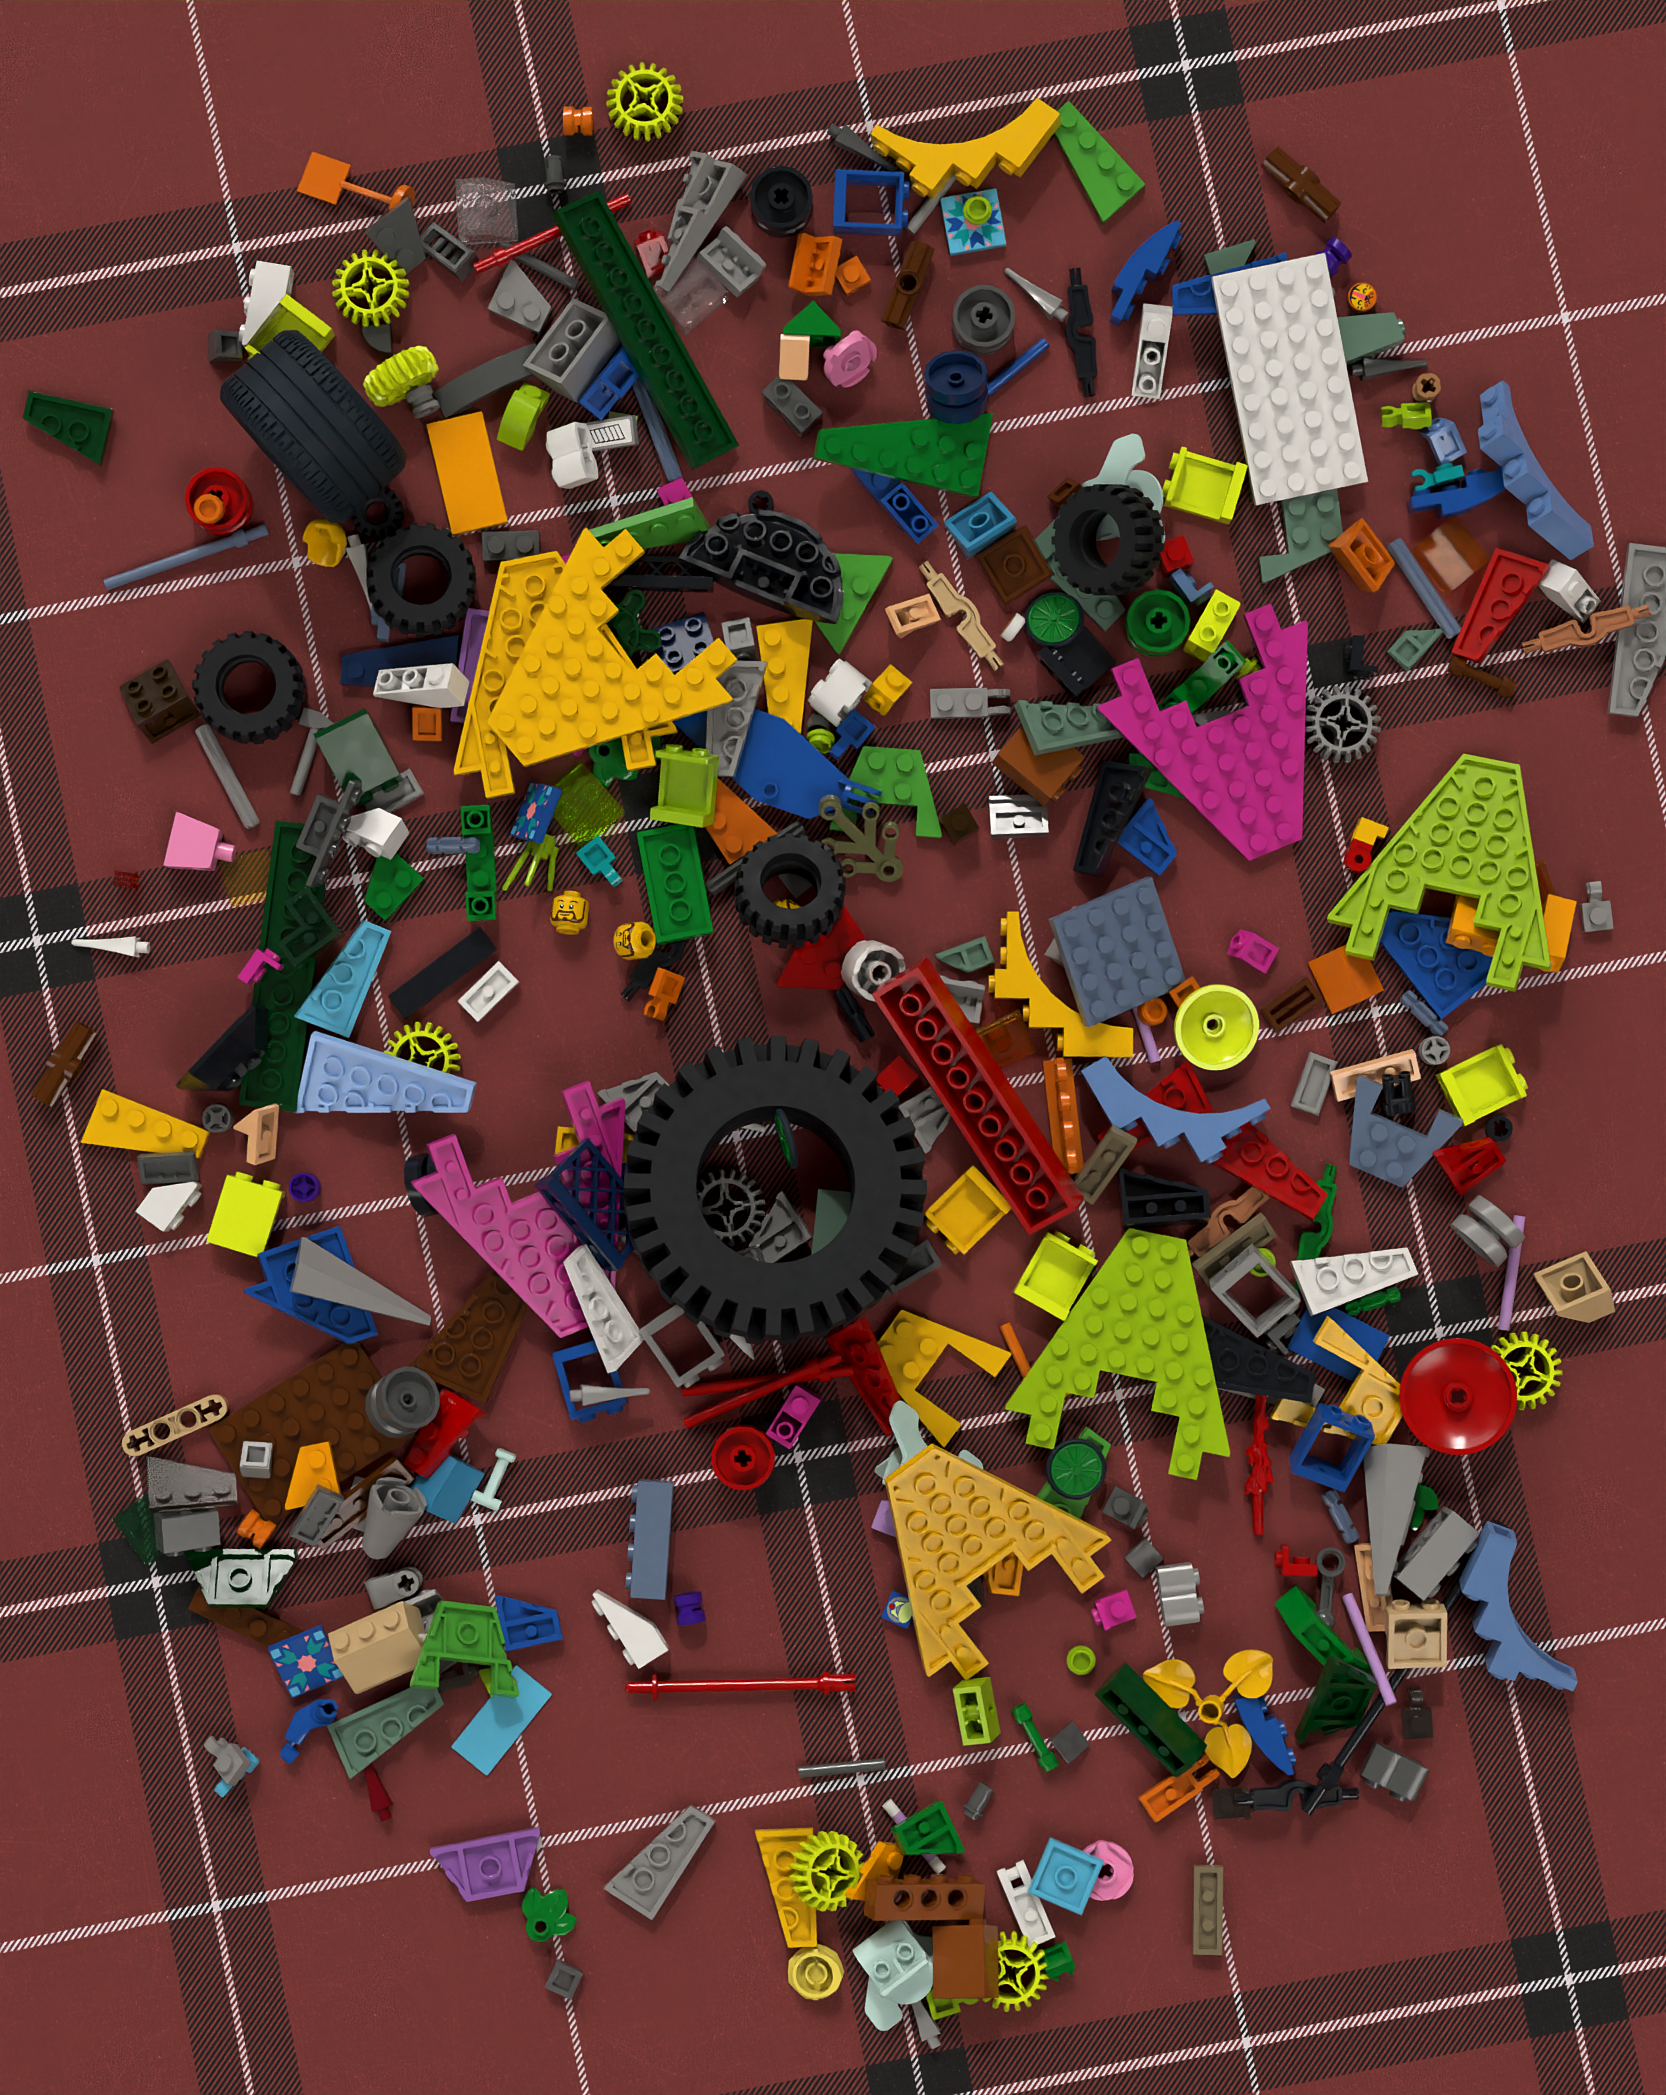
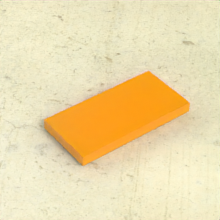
(467, 473)

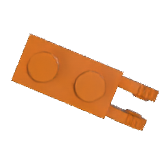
(1174, 1792)

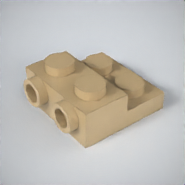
(1416, 1634)

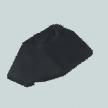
(231, 1054)

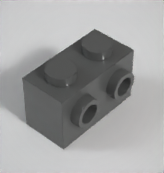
(187, 1530)

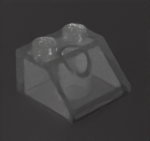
(486, 211)

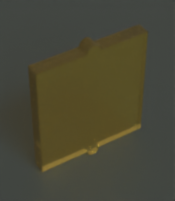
(246, 877)

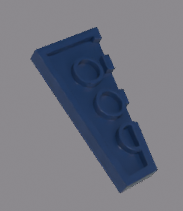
(363, 667)

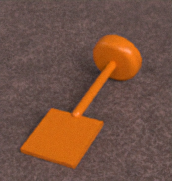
(327, 177)

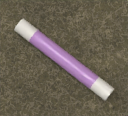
(896, 1814)

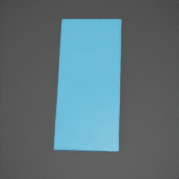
(501, 1723)

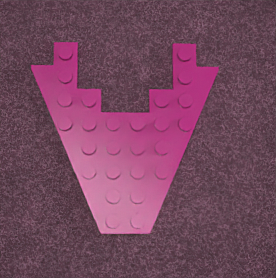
(1243, 766)
(527, 1237)

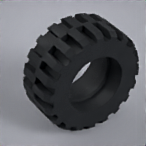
(1138, 539)
(428, 542)
(218, 665)
(793, 857)

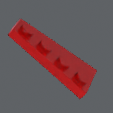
(1500, 596)
(1269, 1170)
(871, 1375)

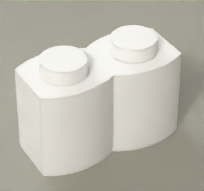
(572, 455)

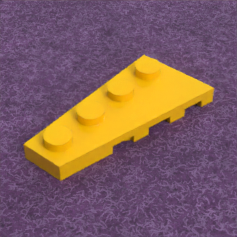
(787, 652)
(777, 1853)

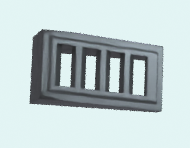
(461, 263)

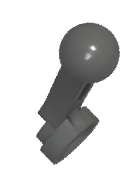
(1327, 1583)

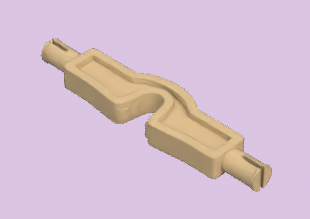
(950, 604)

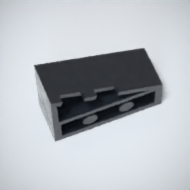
(1159, 1202)

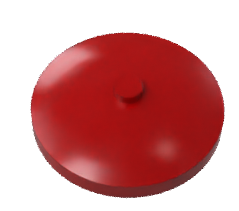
(1458, 1396)

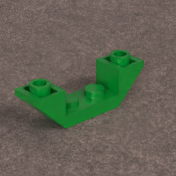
(1207, 679)
(480, 866)
(1314, 1633)

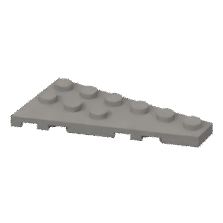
(1642, 647)

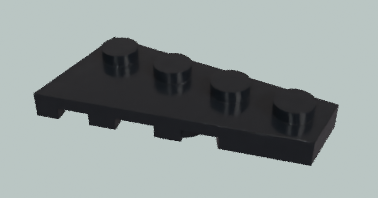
(1110, 809)

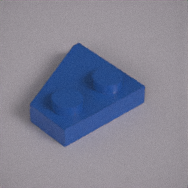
(1148, 839)
(527, 1623)

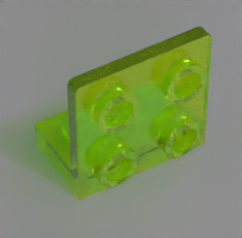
(585, 806)

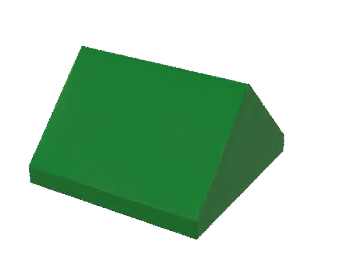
(817, 324)

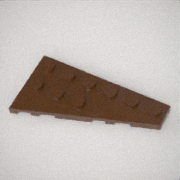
(475, 1340)

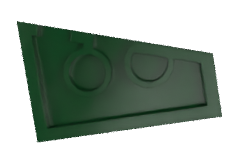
(71, 422)

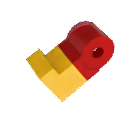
(1358, 852)

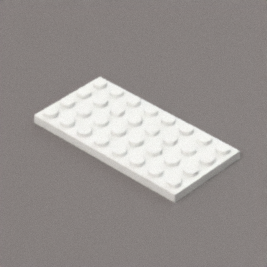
(1289, 379)

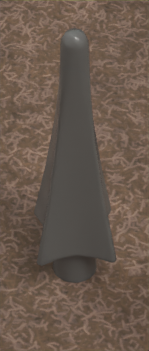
(848, 140)
(1372, 368)

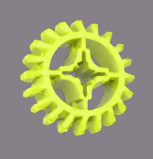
(652, 93)
(360, 288)
(400, 375)
(411, 1037)
(1527, 1358)
(827, 1848)
(1021, 1965)

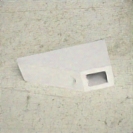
(269, 286)
(1151, 350)
(423, 685)
(638, 1634)

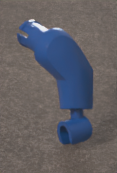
(315, 1715)

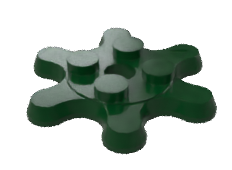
(629, 633)

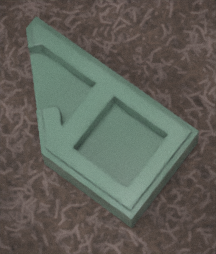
(1228, 257)
(1412, 646)
(968, 956)

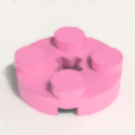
(853, 348)
(1121, 1869)

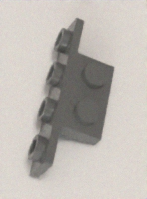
(324, 828)

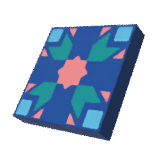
(536, 812)
(305, 1661)

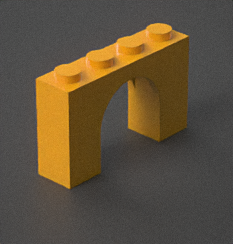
(1558, 920)

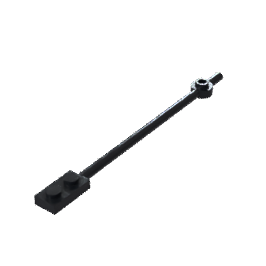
(1330, 1773)

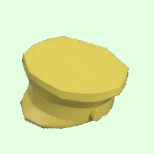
(815, 1972)

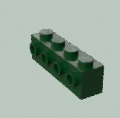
(1151, 1716)

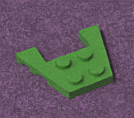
(902, 781)
(465, 1635)

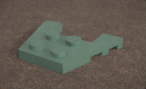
(1309, 527)

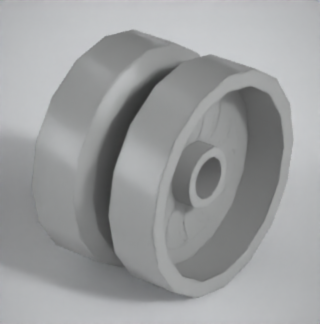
(1490, 1228)

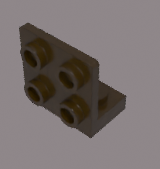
(159, 701)

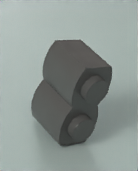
(1394, 1771)

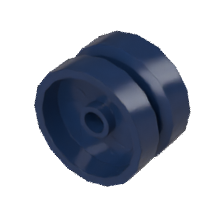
(956, 387)

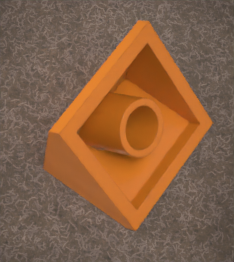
(1362, 556)
(1344, 979)

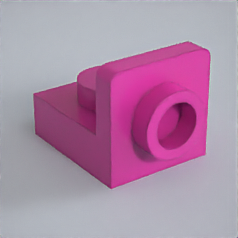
(674, 492)
(1252, 950)
(255, 967)
(1113, 1609)

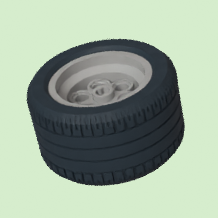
(313, 425)

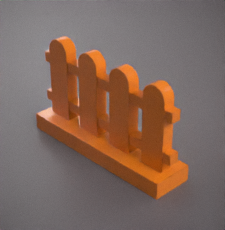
(1063, 1113)

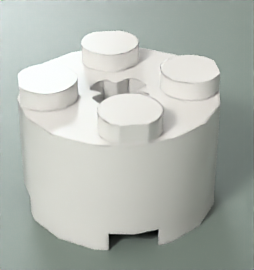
(839, 693)
(861, 962)

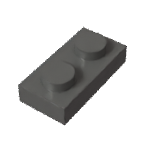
(509, 545)

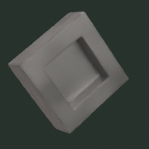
(564, 1979)

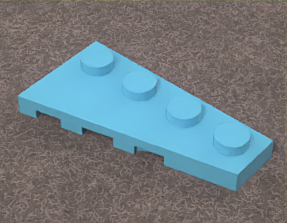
(343, 987)

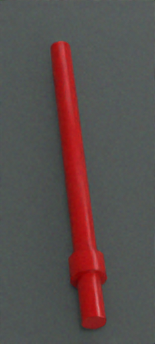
(502, 256)
(813, 1367)
(751, 1382)

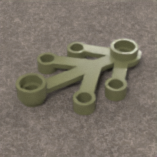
(864, 842)

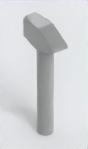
(315, 721)

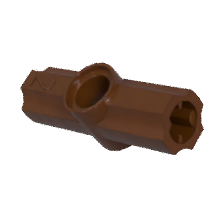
(1301, 184)
(913, 269)
(64, 1064)

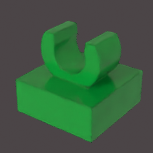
(1058, 1961)

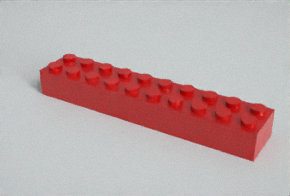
(978, 1096)

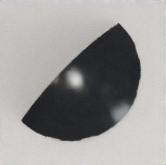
(771, 562)

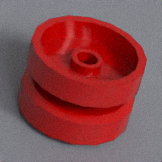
(229, 488)
(741, 1474)

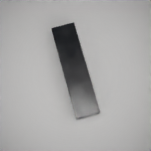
(442, 973)

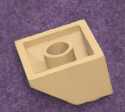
(1576, 1289)

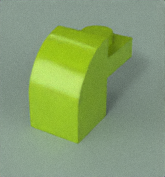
(521, 416)

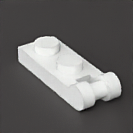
(1026, 1906)

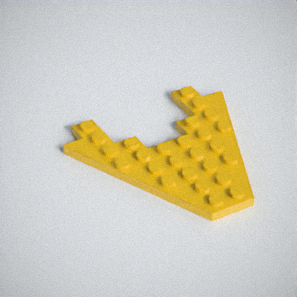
(516, 605)
(574, 685)
(956, 1526)

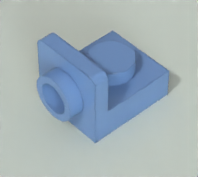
(1444, 440)
(1185, 587)

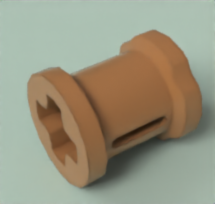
(1417, 393)

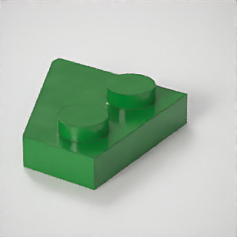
(391, 885)
(928, 1832)

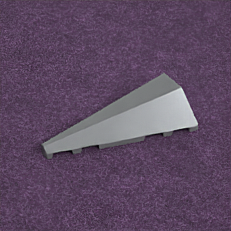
(706, 195)
(333, 1280)
(1391, 1483)

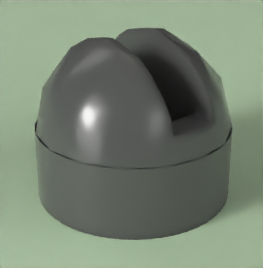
(817, 721)

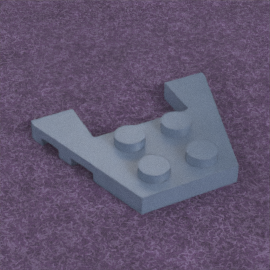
(1388, 1147)

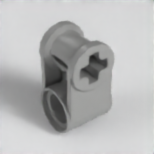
(389, 1586)

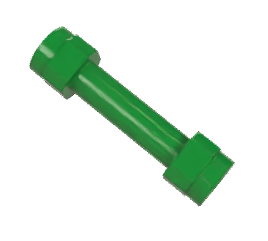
(1046, 1758)

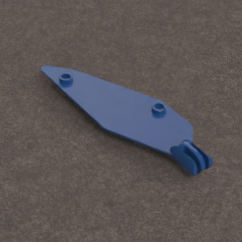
(783, 767)

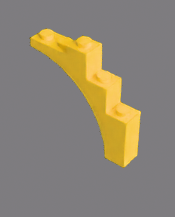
(972, 160)
(1045, 1010)

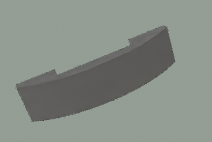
(484, 381)

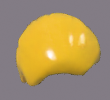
(325, 542)

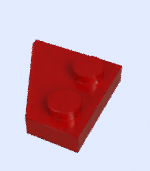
(1469, 1162)

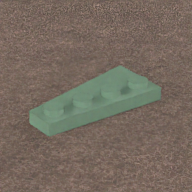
(1063, 726)

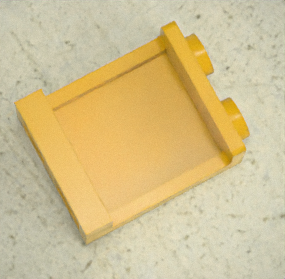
(966, 1211)

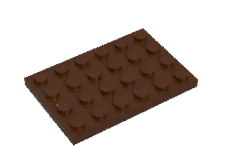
(304, 1410)

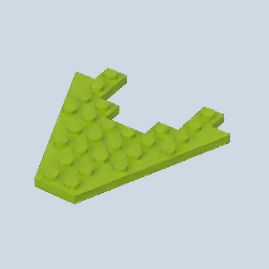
(1466, 842)
(1138, 1323)

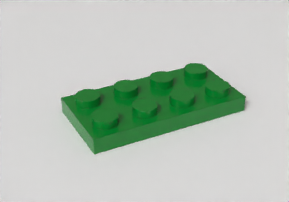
(675, 883)

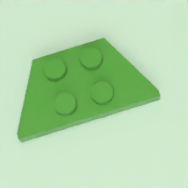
(859, 581)

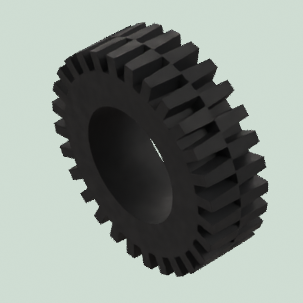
(816, 1094)

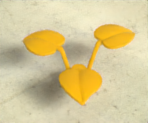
(1248, 1671)

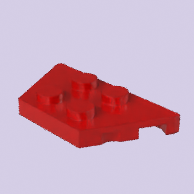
(821, 963)

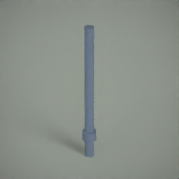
(238, 538)

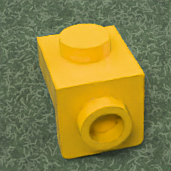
(886, 690)

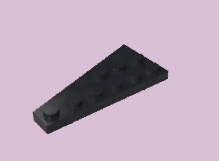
(1253, 1368)

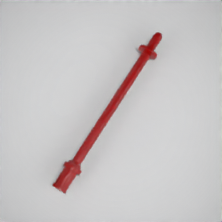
(824, 1683)

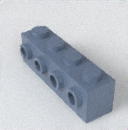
(651, 1539)

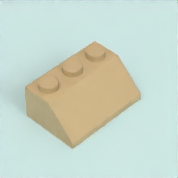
(379, 1646)

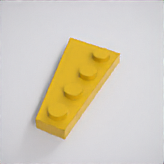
(137, 1127)

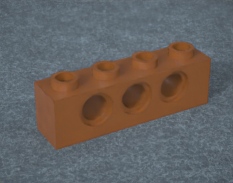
(966, 1904)

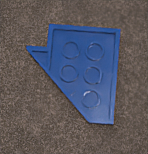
(1436, 969)
(329, 1317)

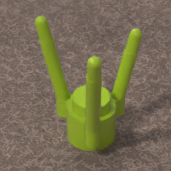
(539, 851)

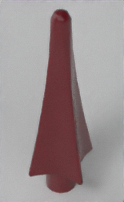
(378, 1795)

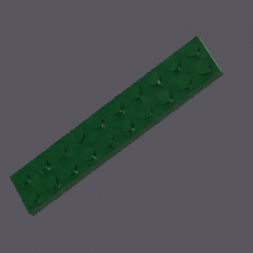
(645, 329)
(283, 991)

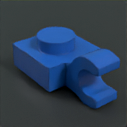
(852, 732)

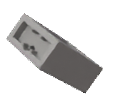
(1236, 1270)
(692, 1375)

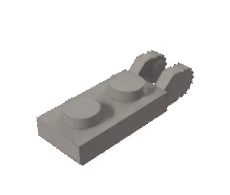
(966, 703)

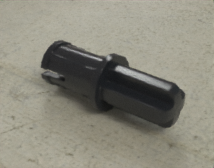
(854, 1014)

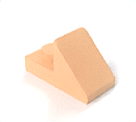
(794, 357)
(912, 615)
(262, 1133)

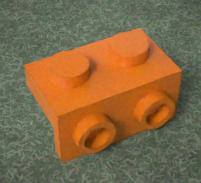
(815, 264)

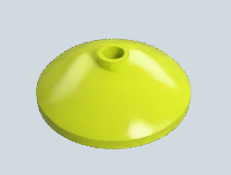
(1230, 1037)

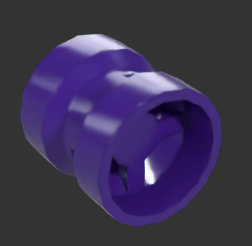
(1336, 254)
(301, 1184)
(689, 1608)

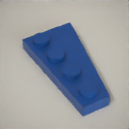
(1197, 295)

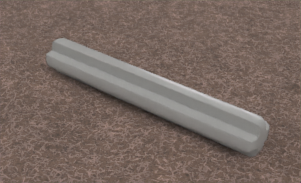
(227, 776)

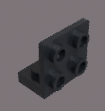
(1076, 664)

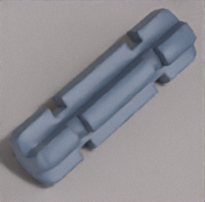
(453, 845)
(1423, 1013)
(1340, 1516)

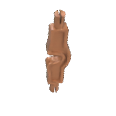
(1571, 634)
(1216, 1230)

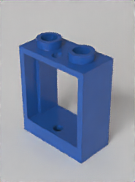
(869, 178)
(587, 1413)
(1324, 1471)

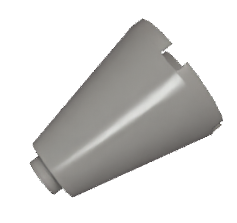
(390, 1515)

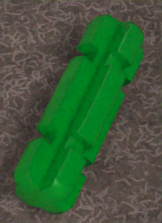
(1372, 1301)

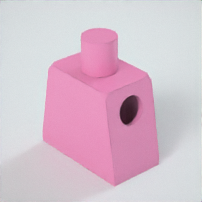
(196, 845)

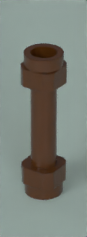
(1504, 686)

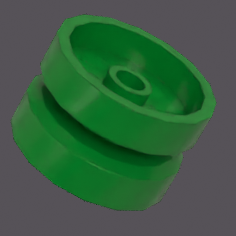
(1166, 609)

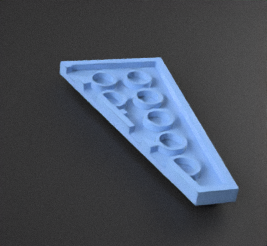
(365, 1080)

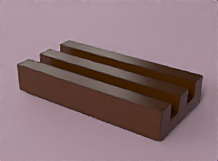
(1271, 1018)

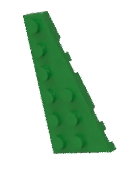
(913, 451)

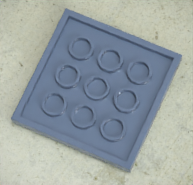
(1117, 951)

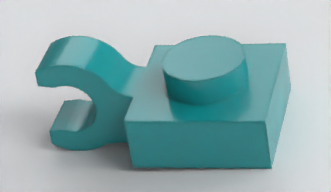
(1444, 475)
(598, 859)

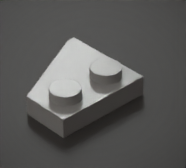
(637, 1096)

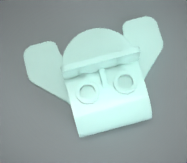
(1117, 469)
(905, 1428)
(897, 1969)

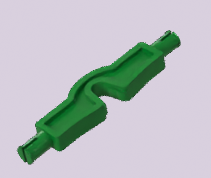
(1309, 1242)

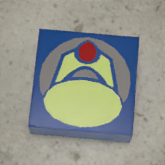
(898, 1609)

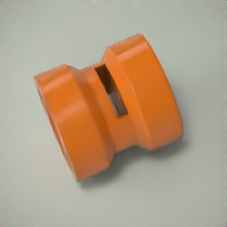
(577, 121)
(256, 1529)

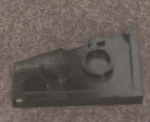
(187, 1487)

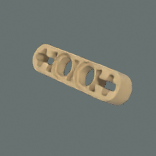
(175, 1424)

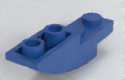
(1147, 262)
(609, 384)
(1475, 491)
(898, 504)
(1266, 1731)

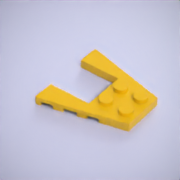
(912, 1348)
(1371, 1394)

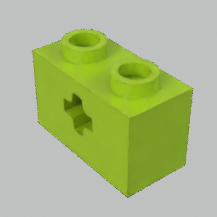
(976, 1711)

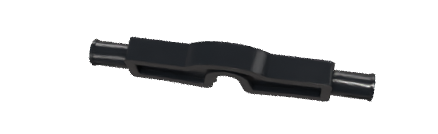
(1083, 347)
(647, 968)
(1281, 1797)

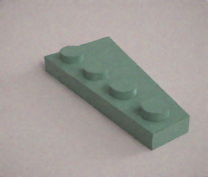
(1102, 609)
(377, 1728)

